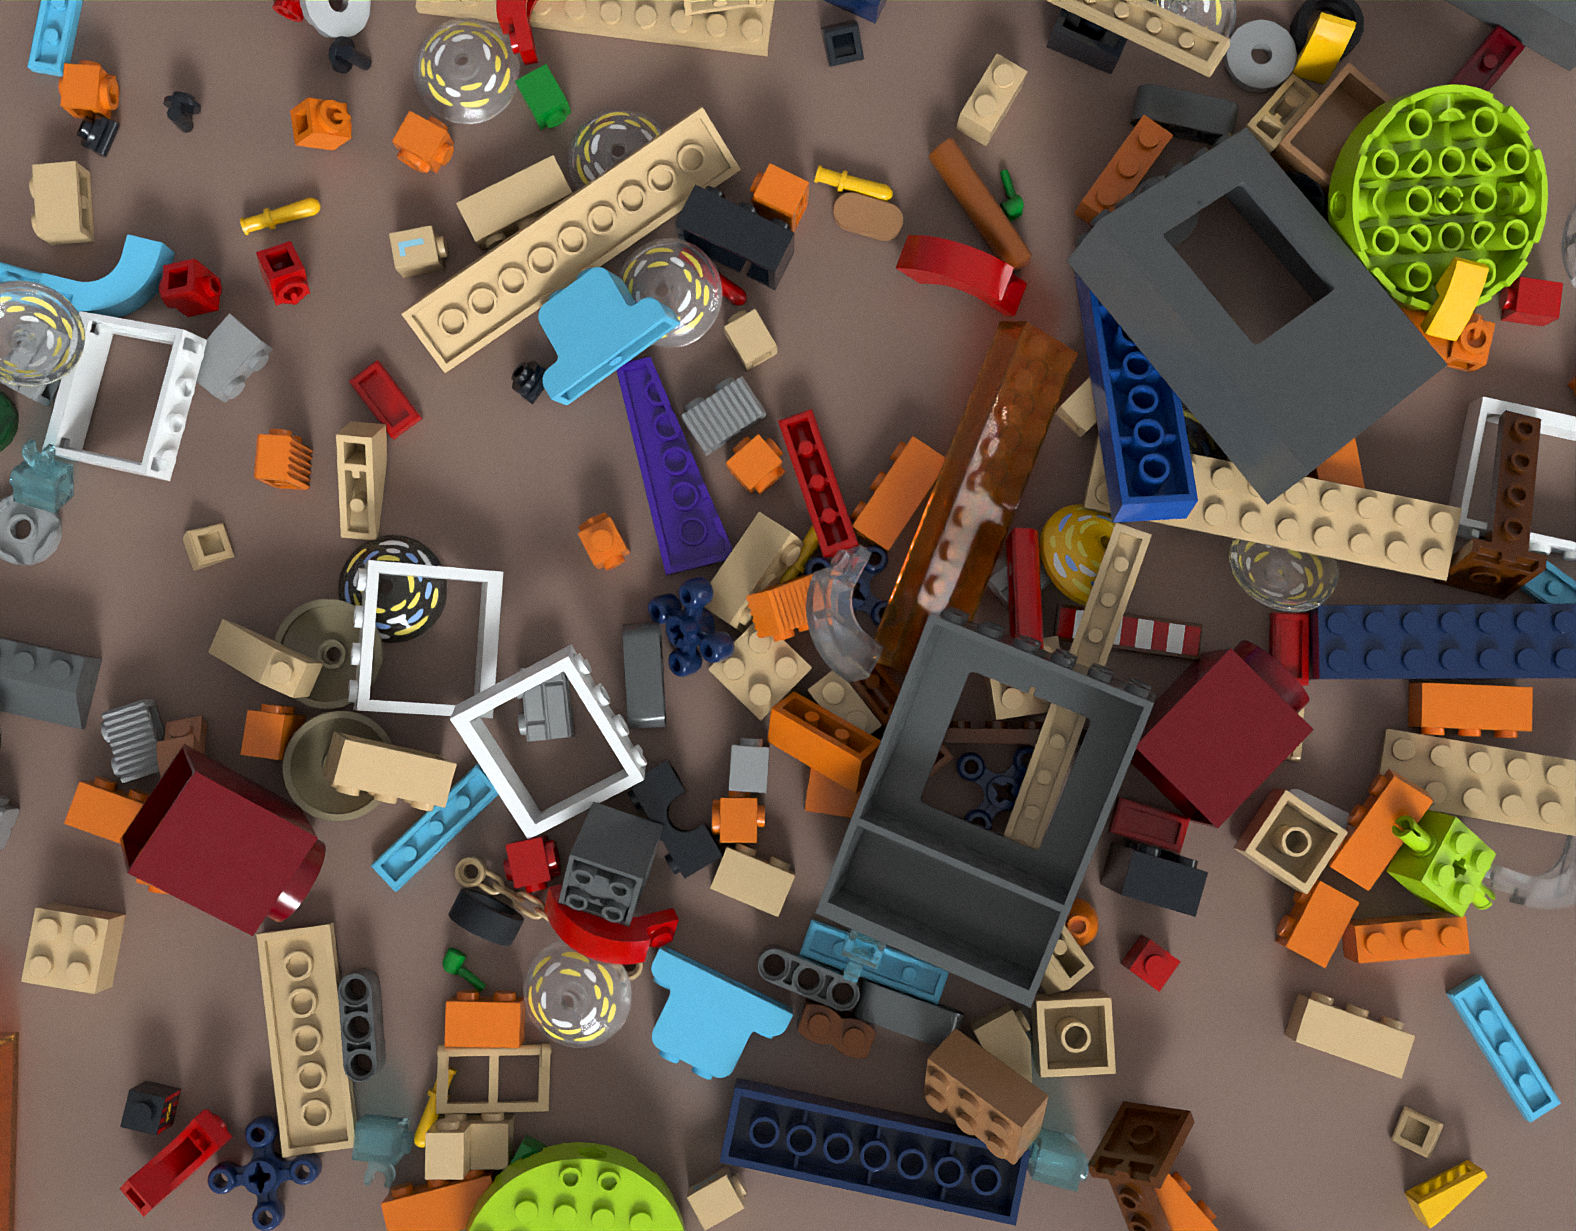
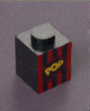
(150, 1107)

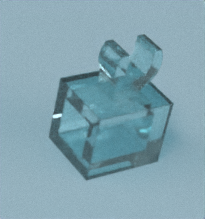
(41, 479)
(860, 951)
(382, 1144)

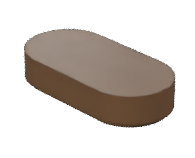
(868, 216)

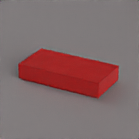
(385, 399)
(1291, 643)
(1149, 825)

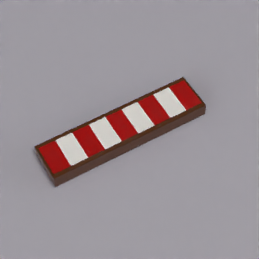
(1138, 633)

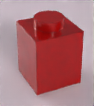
(1531, 301)
(1150, 962)

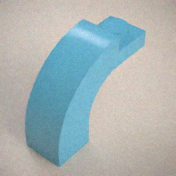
(126, 287)

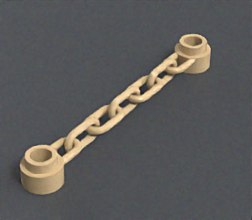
(465, 880)

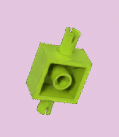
(1442, 863)

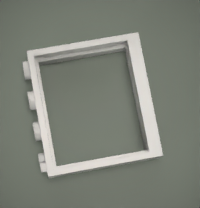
(80, 388)
(1490, 410)
(365, 620)
(501, 773)

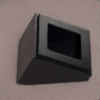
(842, 43)

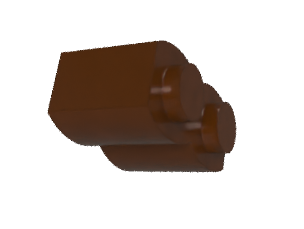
(841, 1029)

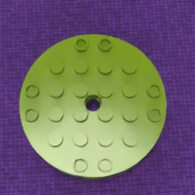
(1439, 182)
(577, 1190)

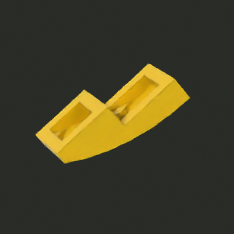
(1323, 48)
(1459, 294)

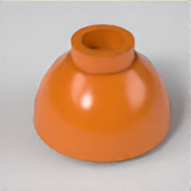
(1082, 922)

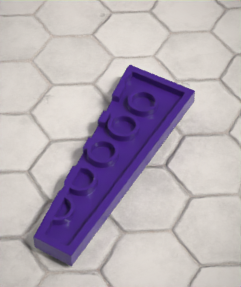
(678, 499)

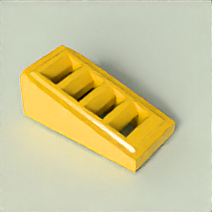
(1443, 1192)

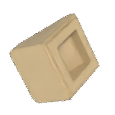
(207, 546)
(1417, 1132)

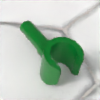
(1014, 205)
(453, 964)

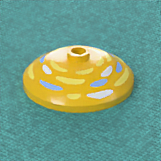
(1074, 548)

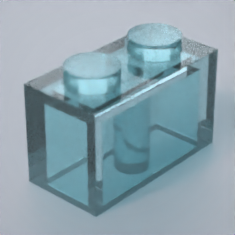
(1057, 1160)

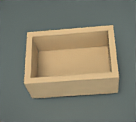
(388, 771)

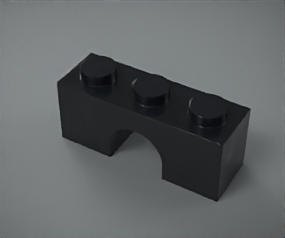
(687, 848)

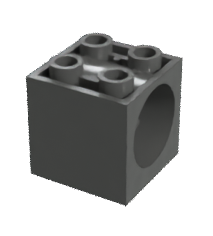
(610, 864)

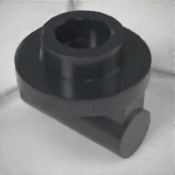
(344, 55)
(181, 108)
(98, 133)
(528, 380)

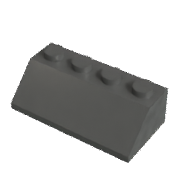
(46, 682)

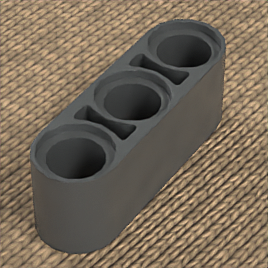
(1185, 113)
(644, 675)
(820, 991)
(906, 1013)
(354, 1041)

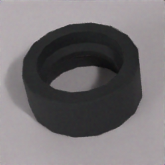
(1342, 8)
(486, 917)

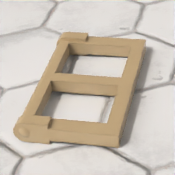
(493, 1105)

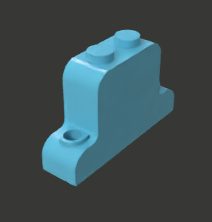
(597, 331)
(709, 1015)

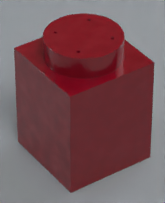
(1221, 731)
(223, 844)

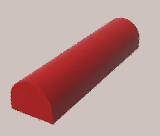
(818, 483)
(1024, 584)

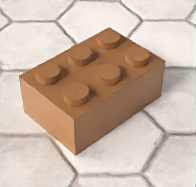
(1323, 130)
(984, 1096)

